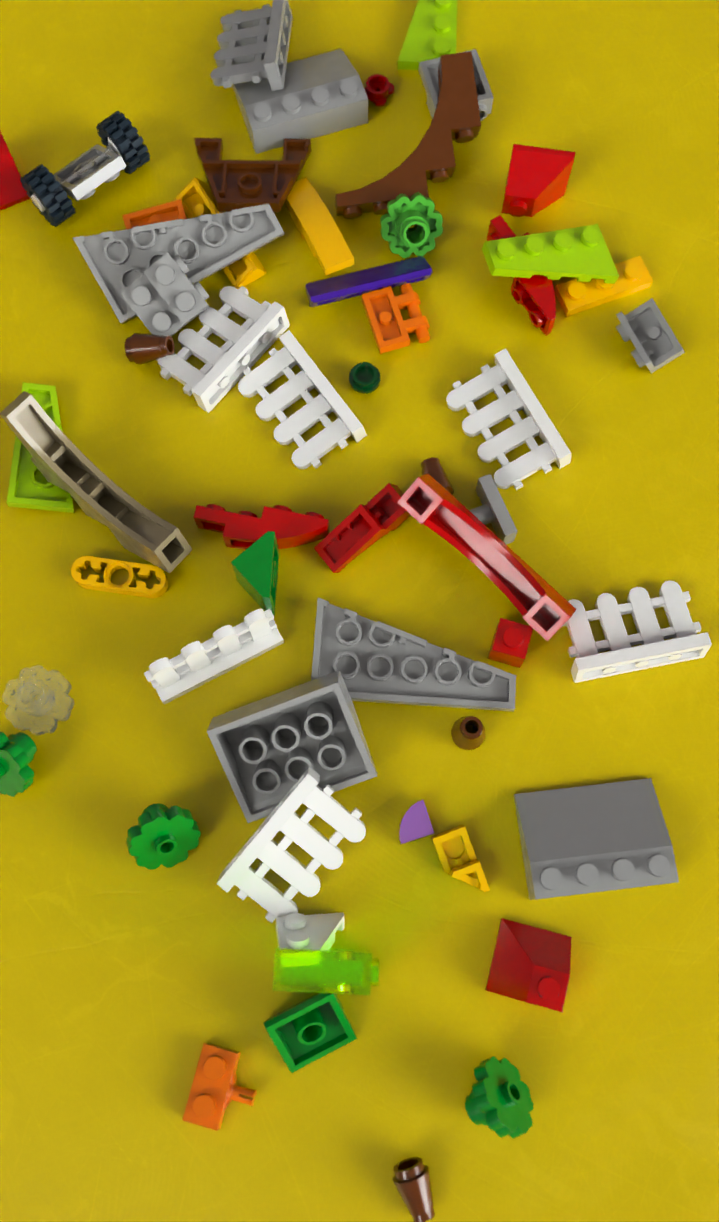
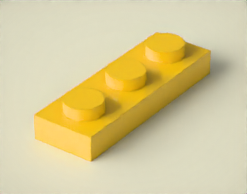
(581, 296)

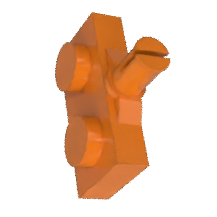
(215, 1087)

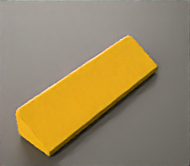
(199, 201)

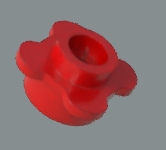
(378, 83)

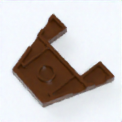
(251, 182)

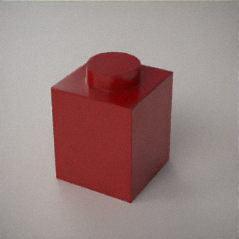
(510, 643)

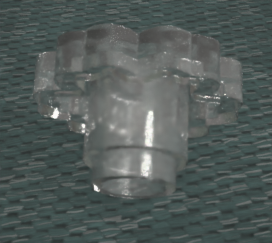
(42, 714)

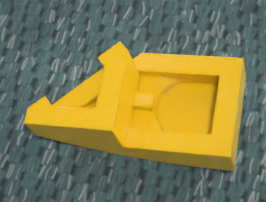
(459, 858)

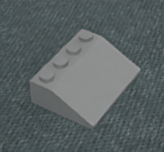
(316, 100)
(280, 736)
(594, 839)

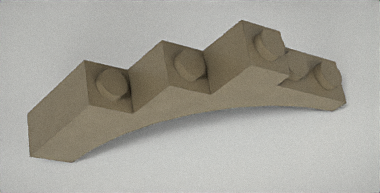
(94, 492)

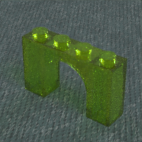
(325, 970)

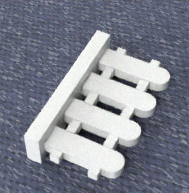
(241, 350)
(315, 410)
(523, 431)
(653, 649)
(214, 657)
(303, 834)

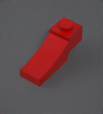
(362, 528)

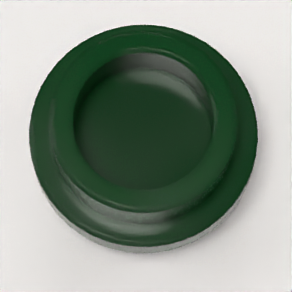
(364, 378)

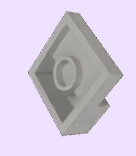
(429, 75)
(166, 297)

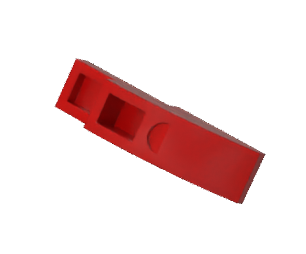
(533, 293)
(244, 528)

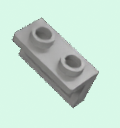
(650, 335)

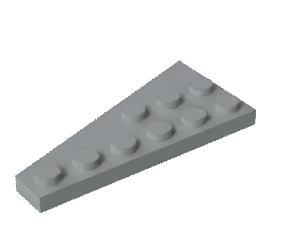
(201, 242)
(401, 668)

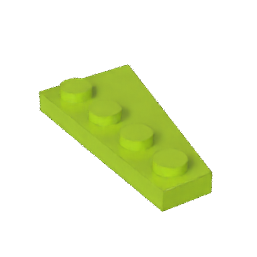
(430, 33)
(555, 254)
(27, 484)

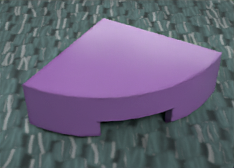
(415, 823)

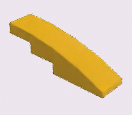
(318, 227)

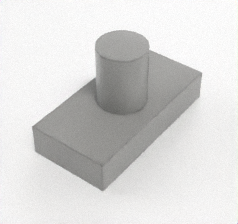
(494, 510)

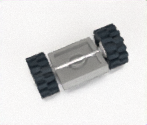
(88, 171)

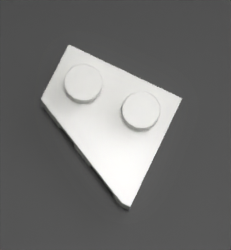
(308, 930)

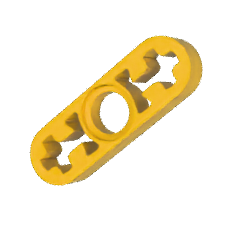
(97, 564)

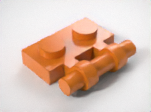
(387, 322)

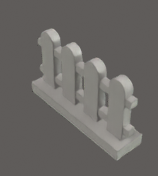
(254, 46)

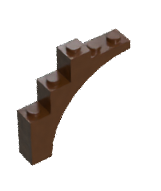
(433, 159)

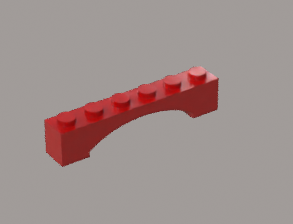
(532, 596)

